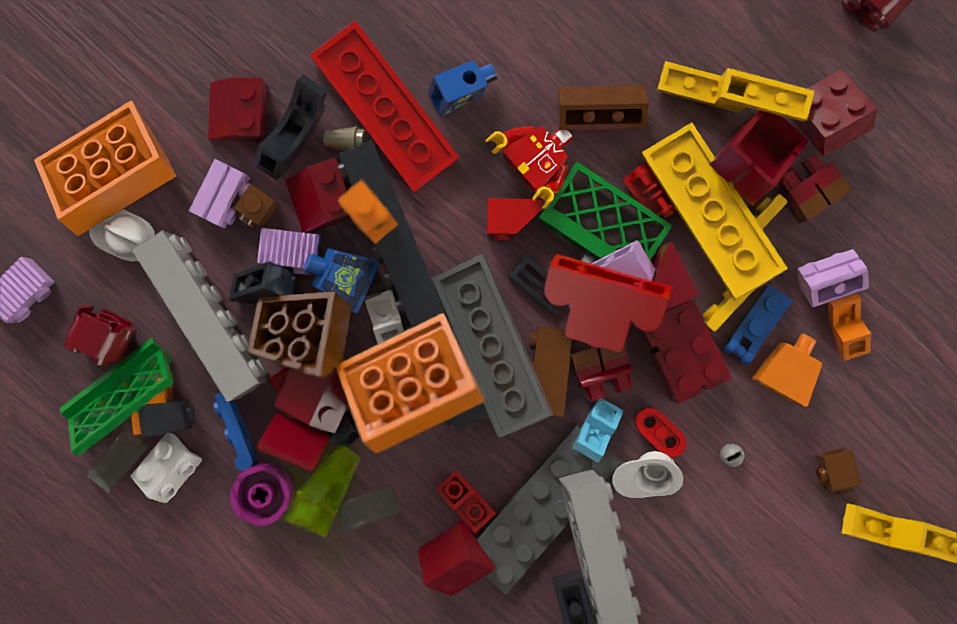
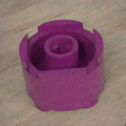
(262, 509)

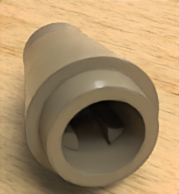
(345, 138)

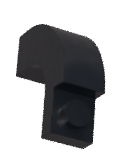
(294, 129)

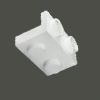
(165, 469)

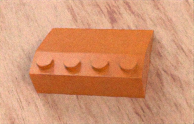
(103, 169)
(408, 384)

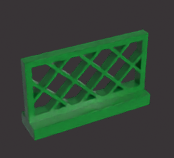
(583, 238)
(116, 386)

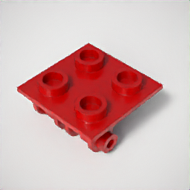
(649, 191)

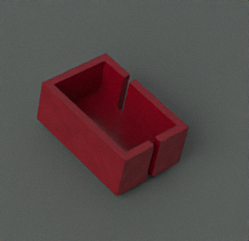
(759, 154)
(685, 353)

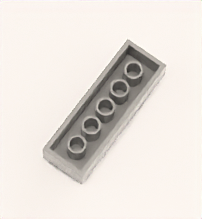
(201, 314)
(599, 548)

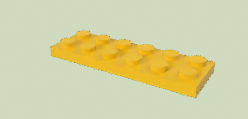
(713, 212)

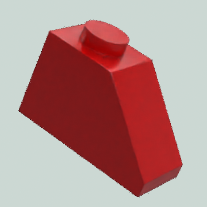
(510, 216)

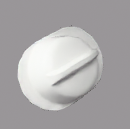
(121, 234)
(648, 477)

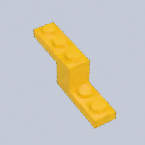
(736, 91)
(716, 315)
(900, 533)

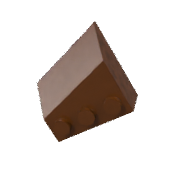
(301, 331)

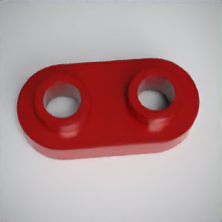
(660, 432)

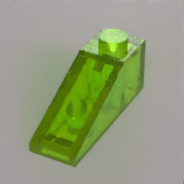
(322, 493)

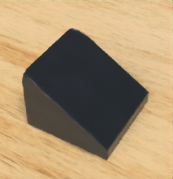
(347, 431)

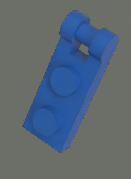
(757, 324)
(236, 432)

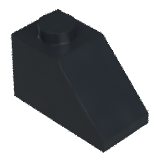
(261, 281)
(166, 417)

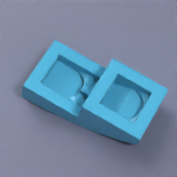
(598, 429)

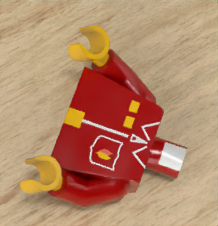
(535, 157)

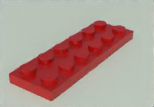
(384, 106)

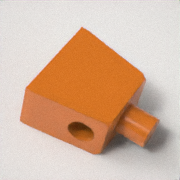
(368, 212)
(791, 371)

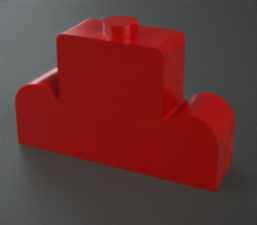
(604, 301)

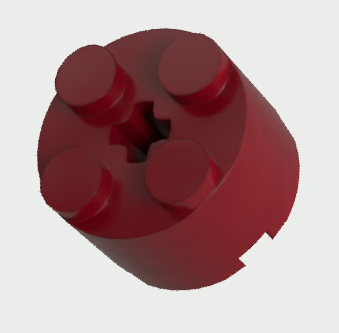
(877, 12)
(99, 335)

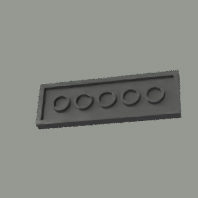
(492, 346)
(536, 513)

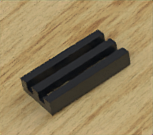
(520, 268)

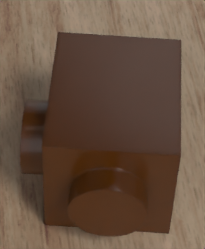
(256, 207)
(837, 470)

